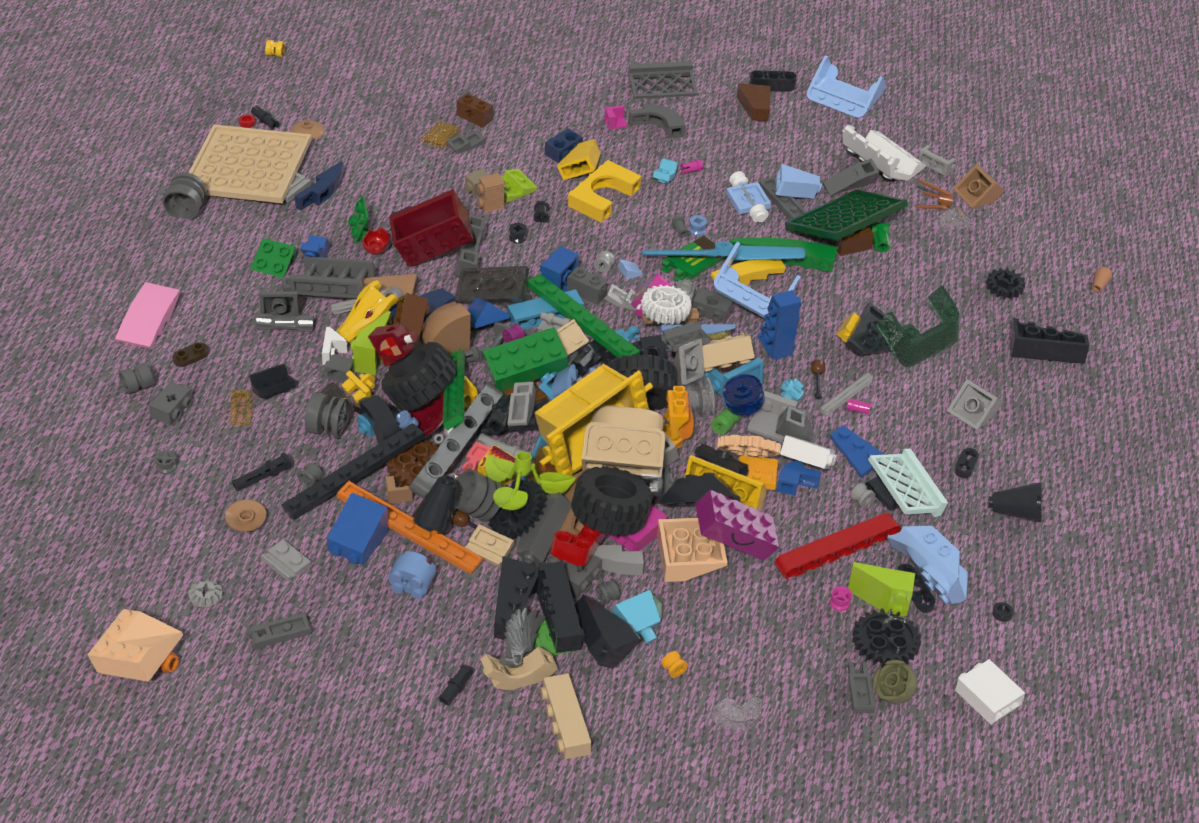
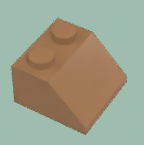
(978, 188)

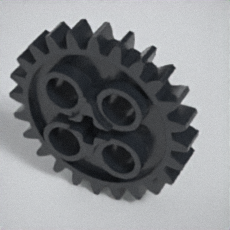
(516, 521)
(886, 637)

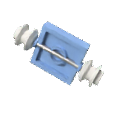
(748, 197)

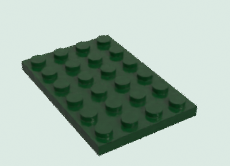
(846, 214)

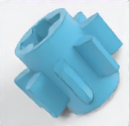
(792, 389)

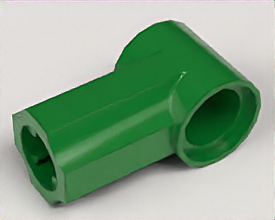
(881, 236)

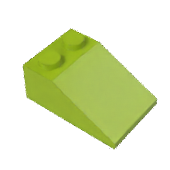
(364, 354)
(882, 587)

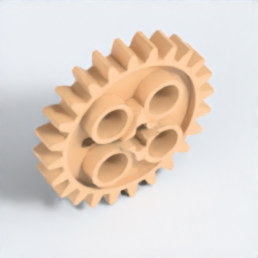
(749, 446)

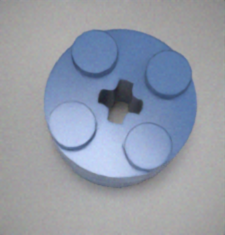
(411, 574)

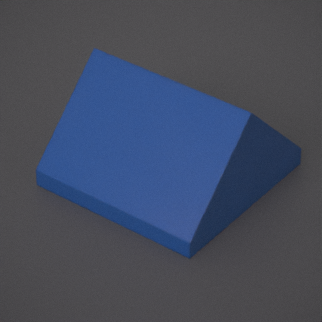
(484, 313)

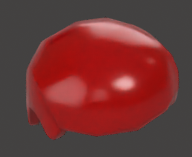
(376, 239)

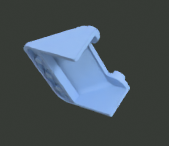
(842, 96)

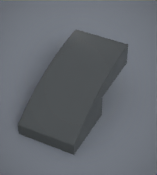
(470, 141)

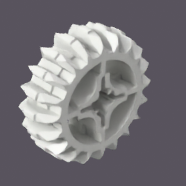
(666, 304)

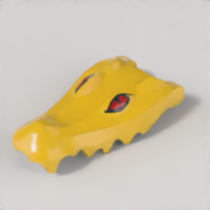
(367, 308)

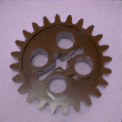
(411, 461)

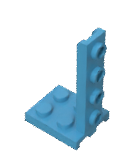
(718, 380)

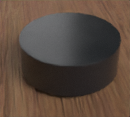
(1002, 612)

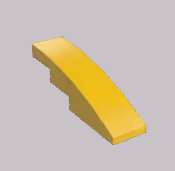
(755, 269)

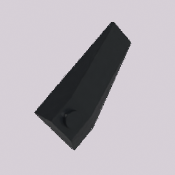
(605, 634)

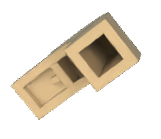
(534, 668)

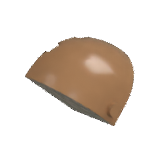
(449, 327)

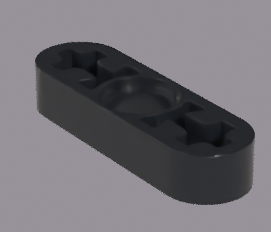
(917, 595)

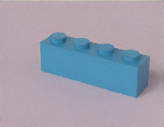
(528, 313)

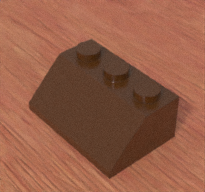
(411, 313)

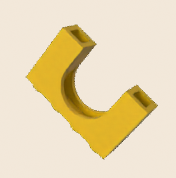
(609, 176)

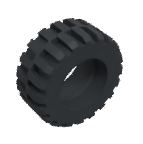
(654, 370)
(419, 376)
(611, 501)

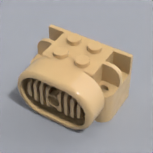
(625, 440)

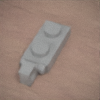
(687, 286)

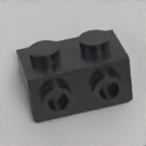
(271, 381)

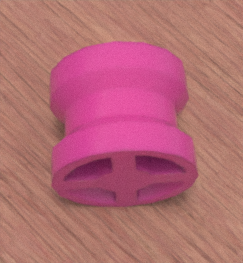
(844, 596)

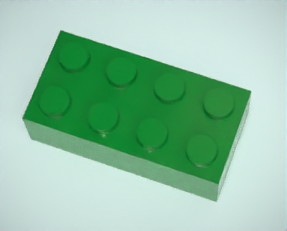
(525, 359)

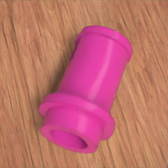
(695, 165)
(858, 406)

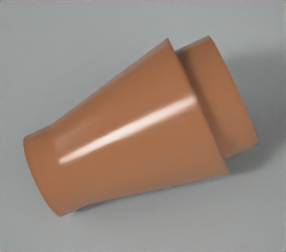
(1101, 278)

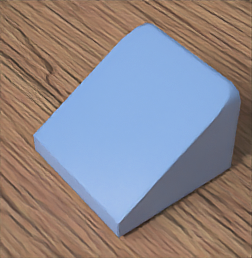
(629, 269)

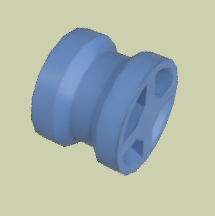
(697, 225)
(404, 419)

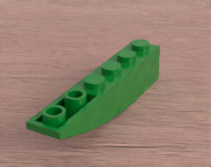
(817, 255)

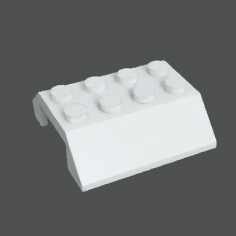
(886, 154)

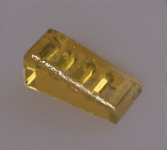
(240, 395)

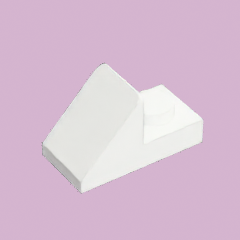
(332, 344)

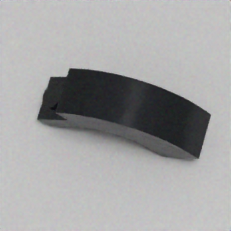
(378, 415)

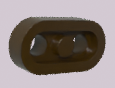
(190, 354)

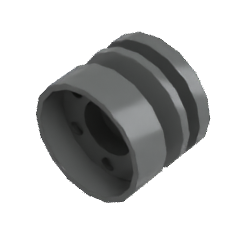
(184, 196)
(326, 415)
(476, 495)

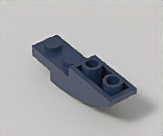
(325, 186)

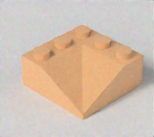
(686, 551)
(134, 646)

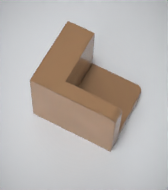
(396, 493)

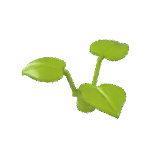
(512, 499)

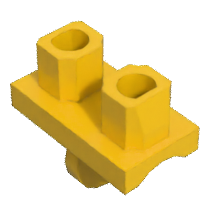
(363, 385)

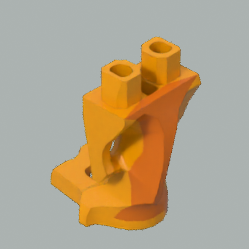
(679, 416)

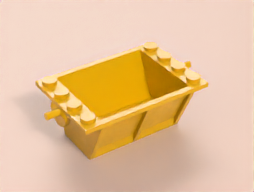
(565, 417)

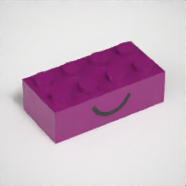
(736, 525)

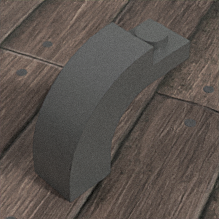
(658, 115)

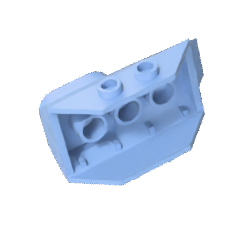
(935, 560)

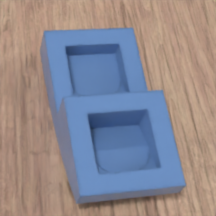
(564, 380)

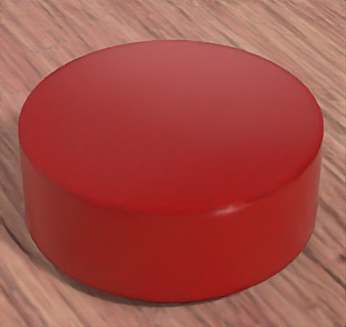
(246, 121)

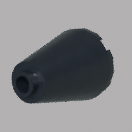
(1019, 502)
(437, 506)

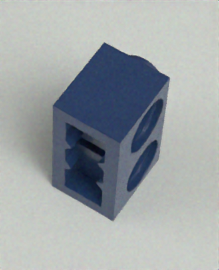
(562, 144)

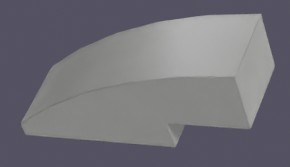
(521, 403)
(620, 561)

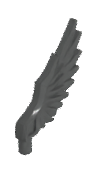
(520, 636)

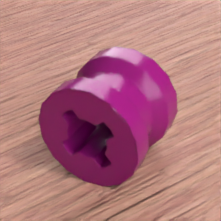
(514, 333)

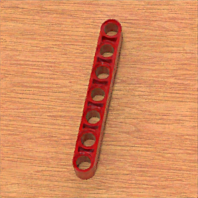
(836, 545)

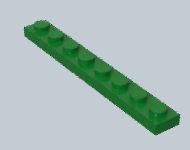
(585, 320)
(454, 394)

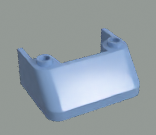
(728, 285)

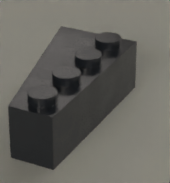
(1047, 343)
(515, 592)
(558, 607)

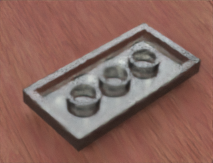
(492, 284)

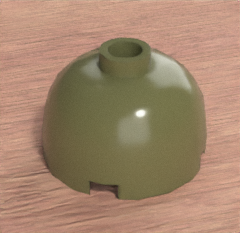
(895, 682)

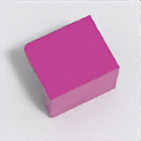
(615, 117)

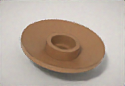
(308, 127)
(245, 515)

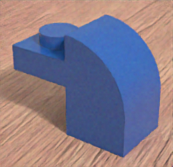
(315, 247)
(795, 474)

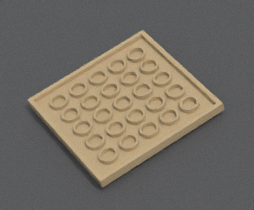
(250, 162)

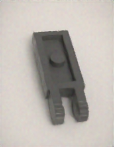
(861, 689)

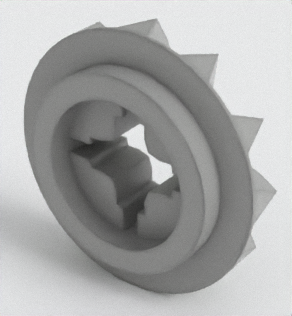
(211, 598)

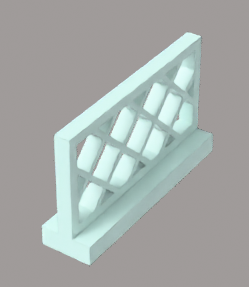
(916, 477)

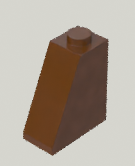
(755, 100)

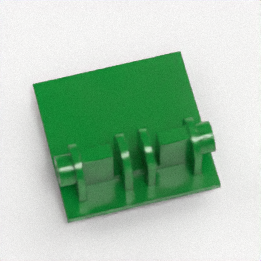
(358, 221)
(273, 257)

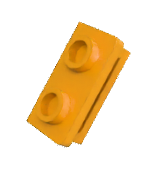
(762, 470)

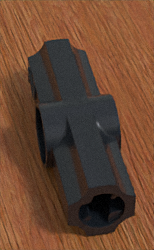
(588, 356)
(499, 415)
(721, 459)

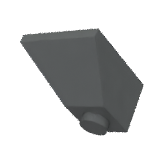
(279, 303)

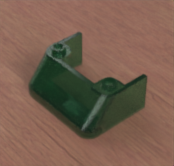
(914, 347)

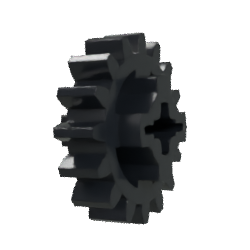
(1005, 283)

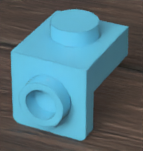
(666, 171)

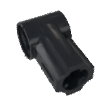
(882, 493)

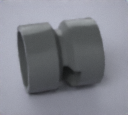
(138, 377)

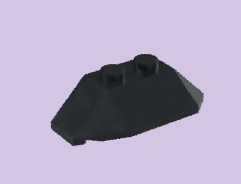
(691, 489)

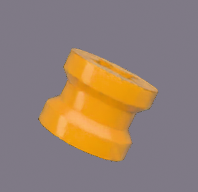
(674, 664)

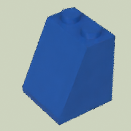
(358, 529)

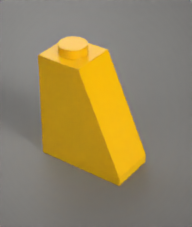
(580, 160)

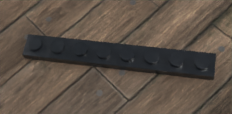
(353, 471)

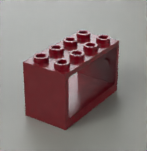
(431, 228)

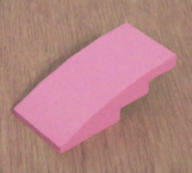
(147, 315)

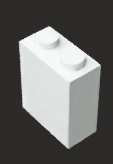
(808, 452)
(989, 691)

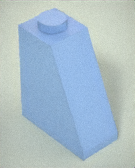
(796, 183)

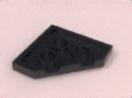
(866, 336)

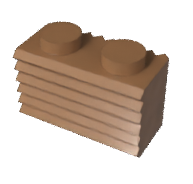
(491, 193)

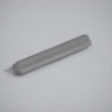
(845, 394)

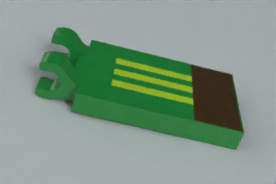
(692, 265)

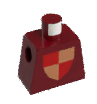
(392, 342)

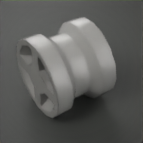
(604, 261)
(862, 495)

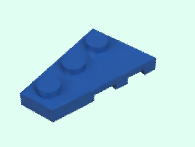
(855, 450)

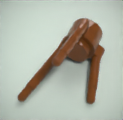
(944, 199)

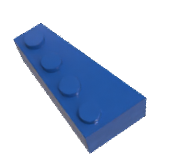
(780, 325)

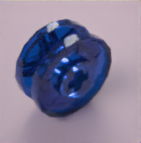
(743, 394)

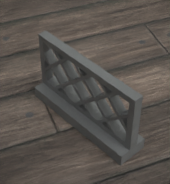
(661, 71)

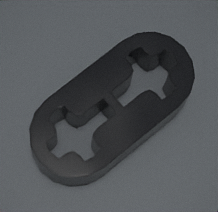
(970, 464)

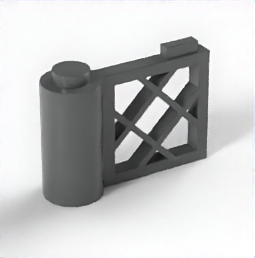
(683, 334)

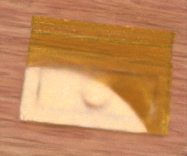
(440, 134)

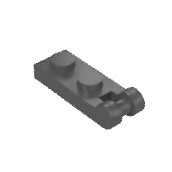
(279, 631)

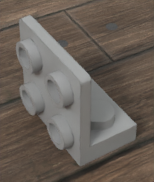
(765, 419)

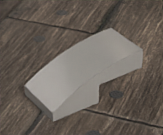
(619, 297)

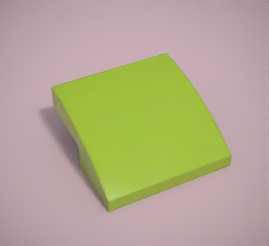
(517, 185)

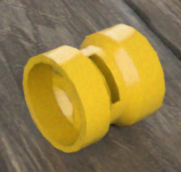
(275, 48)

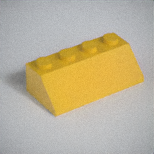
(750, 491)

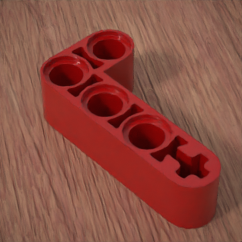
(577, 548)

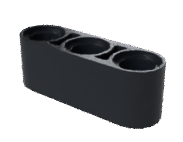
(777, 80)

